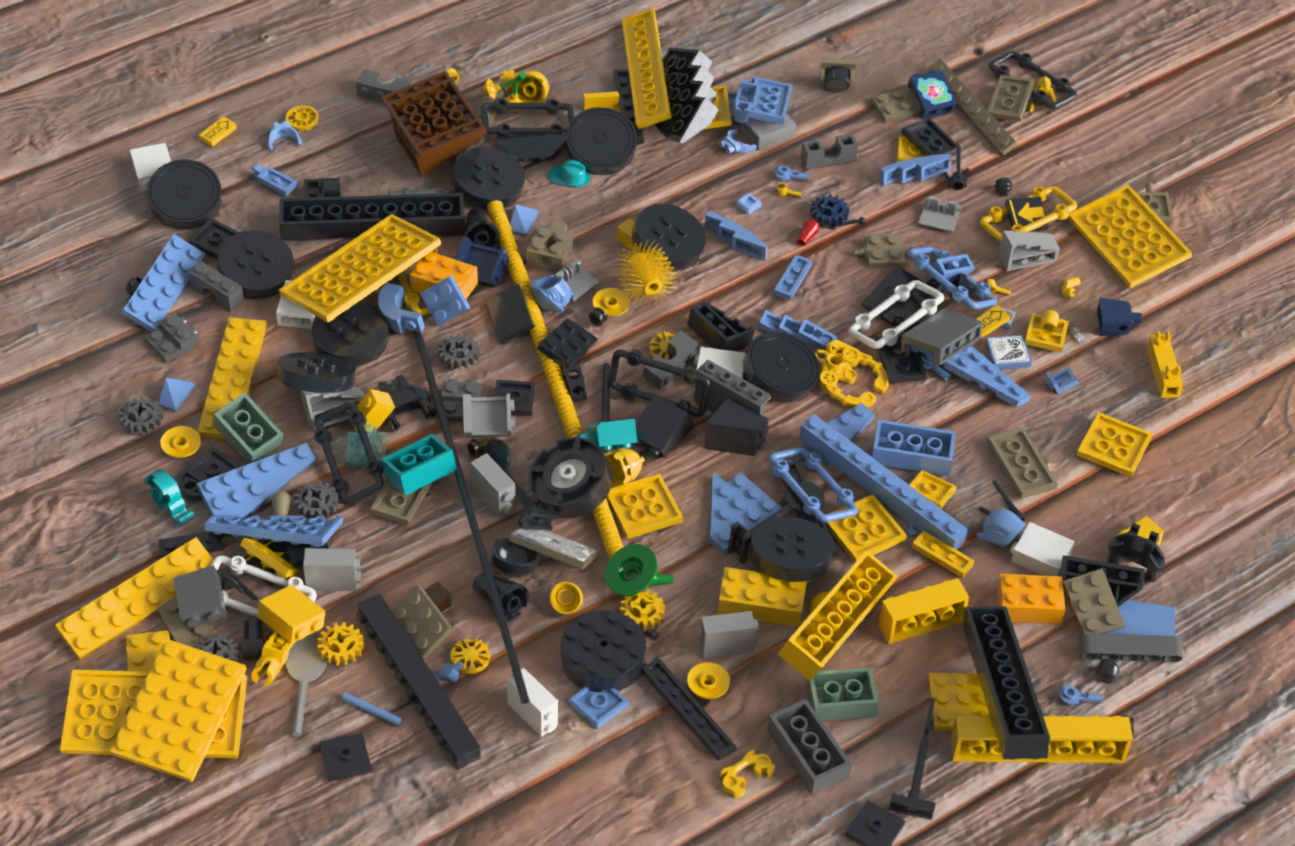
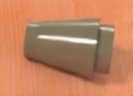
(281, 503)

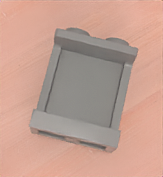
(488, 416)

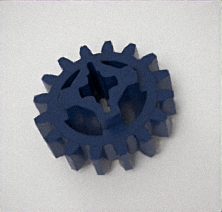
(829, 210)

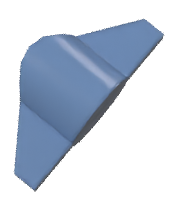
(449, 672)

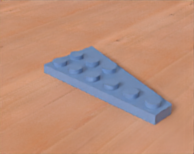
(277, 528)

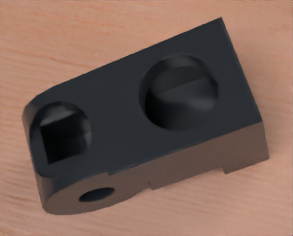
(575, 383)

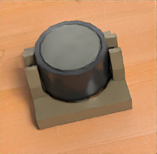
(837, 73)

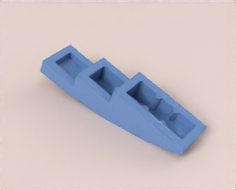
(913, 168)
(741, 238)
(806, 331)

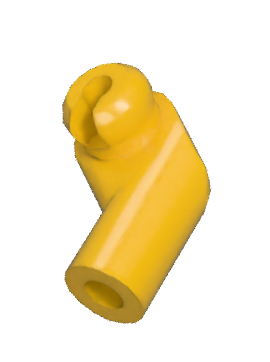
(1068, 286)
(836, 346)

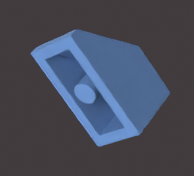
(952, 266)

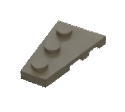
(170, 616)

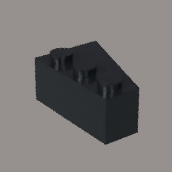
(718, 329)

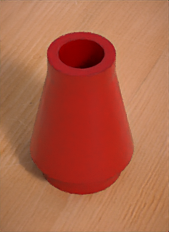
(809, 229)

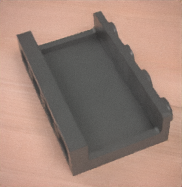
(943, 335)
(728, 385)

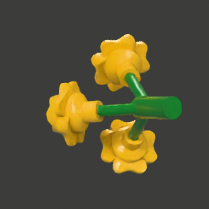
(508, 81)

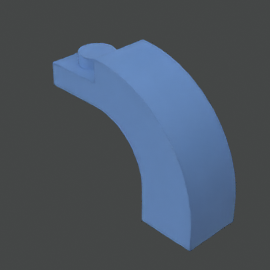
(390, 301)

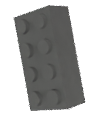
(809, 746)

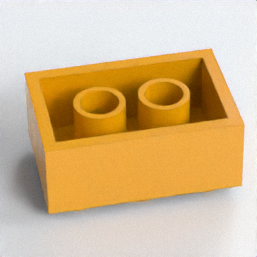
(436, 267)
(1032, 598)

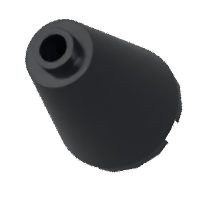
(481, 228)
(511, 594)

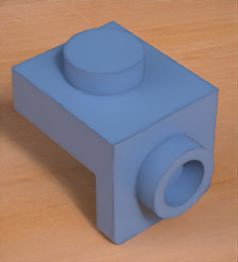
(1062, 380)

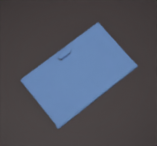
(1146, 619)

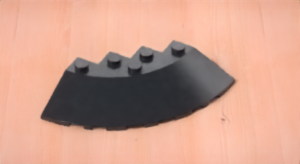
(688, 94)

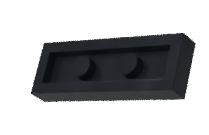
(209, 540)

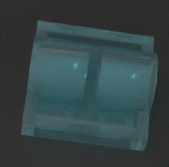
(355, 451)

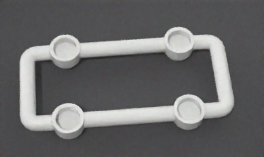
(902, 293)
(238, 566)

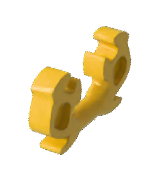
(732, 784)

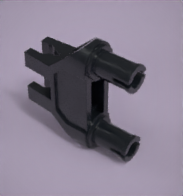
(405, 399)
(1138, 550)

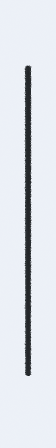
(473, 523)

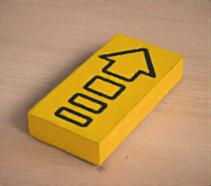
(217, 131)
(993, 319)

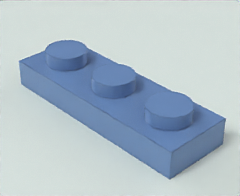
(793, 277)

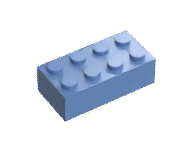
(914, 447)

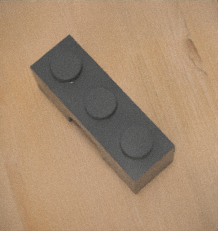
(369, 85)
(842, 151)
(206, 279)
(682, 350)

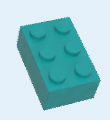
(418, 464)

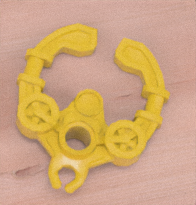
(838, 367)

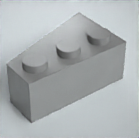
(1027, 249)
(320, 403)

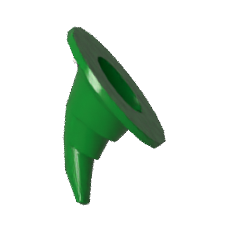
(634, 570)

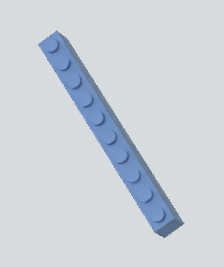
(881, 482)

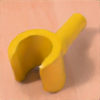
(783, 191)
(993, 288)

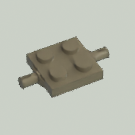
(1158, 202)
(883, 250)

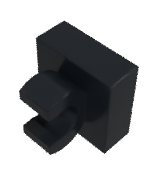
(961, 281)

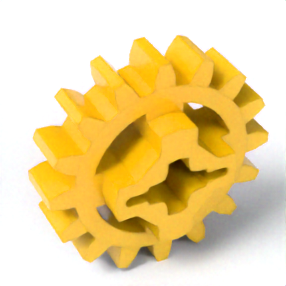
(643, 609)
(340, 643)

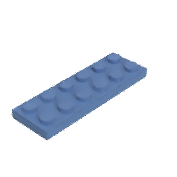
(162, 283)

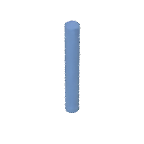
(371, 709)

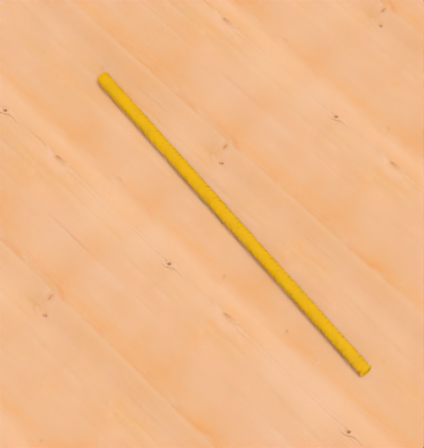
(551, 369)

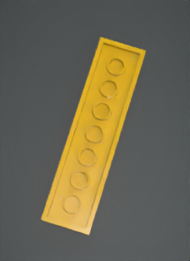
(233, 369)
(130, 601)

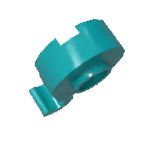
(167, 494)

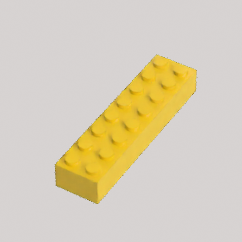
(837, 616)
(1071, 740)

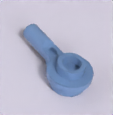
(784, 174)
(938, 369)
(1071, 696)

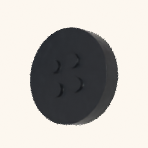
(601, 140)
(488, 176)
(184, 194)
(674, 231)
(256, 262)
(354, 335)
(781, 366)
(315, 372)
(791, 549)

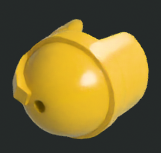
(624, 465)

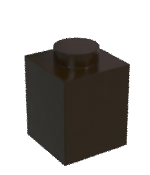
(439, 595)

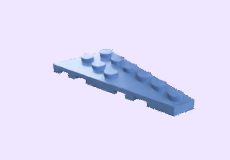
(973, 365)
(252, 485)

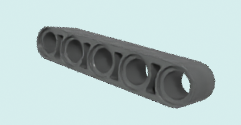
(1131, 647)

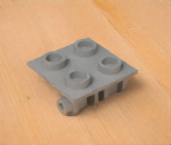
(939, 214)
(577, 279)

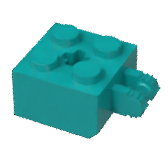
(614, 433)

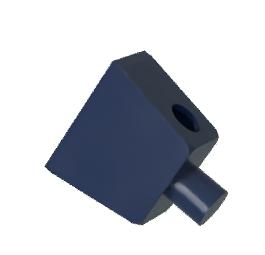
(1116, 317)

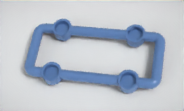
(959, 294)
(812, 504)

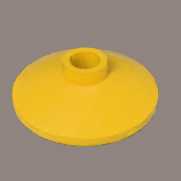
(612, 301)
(180, 441)
(711, 674)

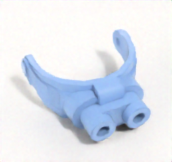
(283, 130)
(734, 146)

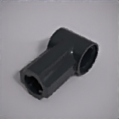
(253, 638)

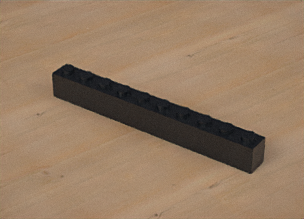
(418, 682)

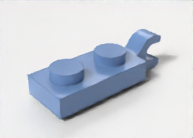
(274, 179)

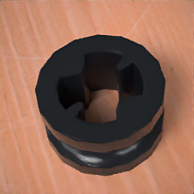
(598, 316)

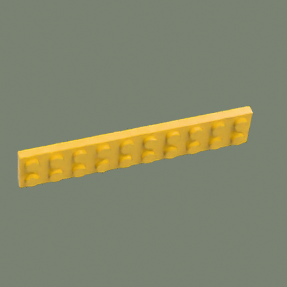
(646, 69)

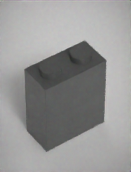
(200, 597)

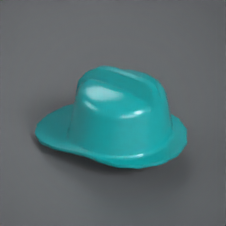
(569, 173)

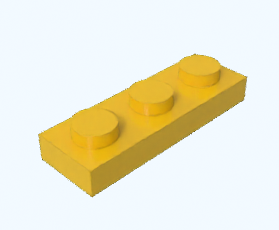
(943, 554)
(269, 558)

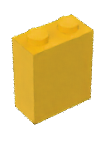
(291, 614)

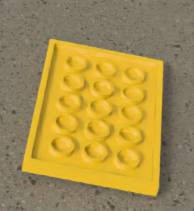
(1129, 236)
(178, 710)

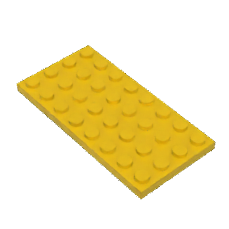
(359, 267)
(103, 700)

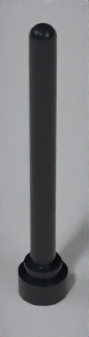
(605, 394)

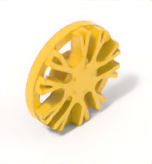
(302, 118)
(660, 346)
(470, 655)

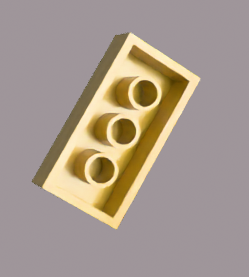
(765, 596)
(923, 610)

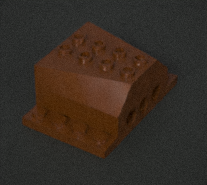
(433, 121)

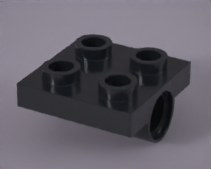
(322, 187)

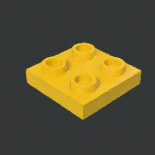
(1047, 331)

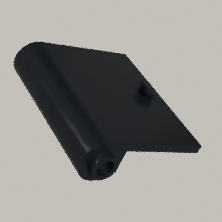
(899, 310)

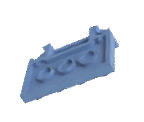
(762, 100)

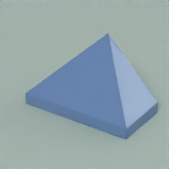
(523, 219)
(175, 393)

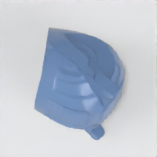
(552, 293)
(1001, 527)

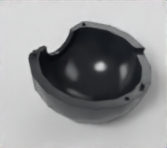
(512, 559)

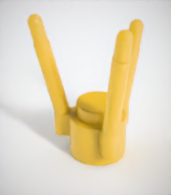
(1045, 85)

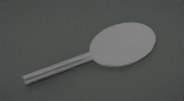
(304, 666)

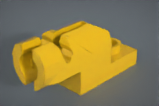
(272, 659)

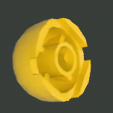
(533, 87)

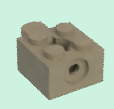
(550, 247)

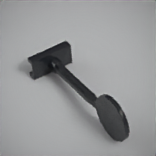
(533, 516)
(741, 537)
(912, 804)

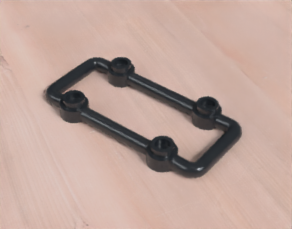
(1039, 97)
(501, 105)
(630, 390)
(374, 467)

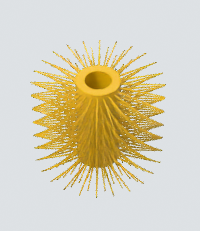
(645, 274)

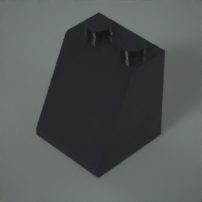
(662, 426)
(736, 430)

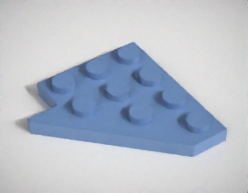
(734, 502)

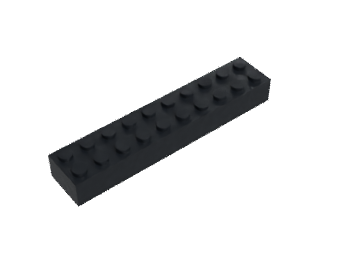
(356, 214)
(1006, 683)

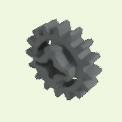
(458, 351)
(140, 415)
(314, 500)
(220, 647)

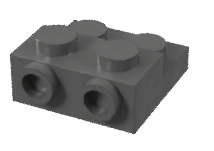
(172, 338)
(453, 397)

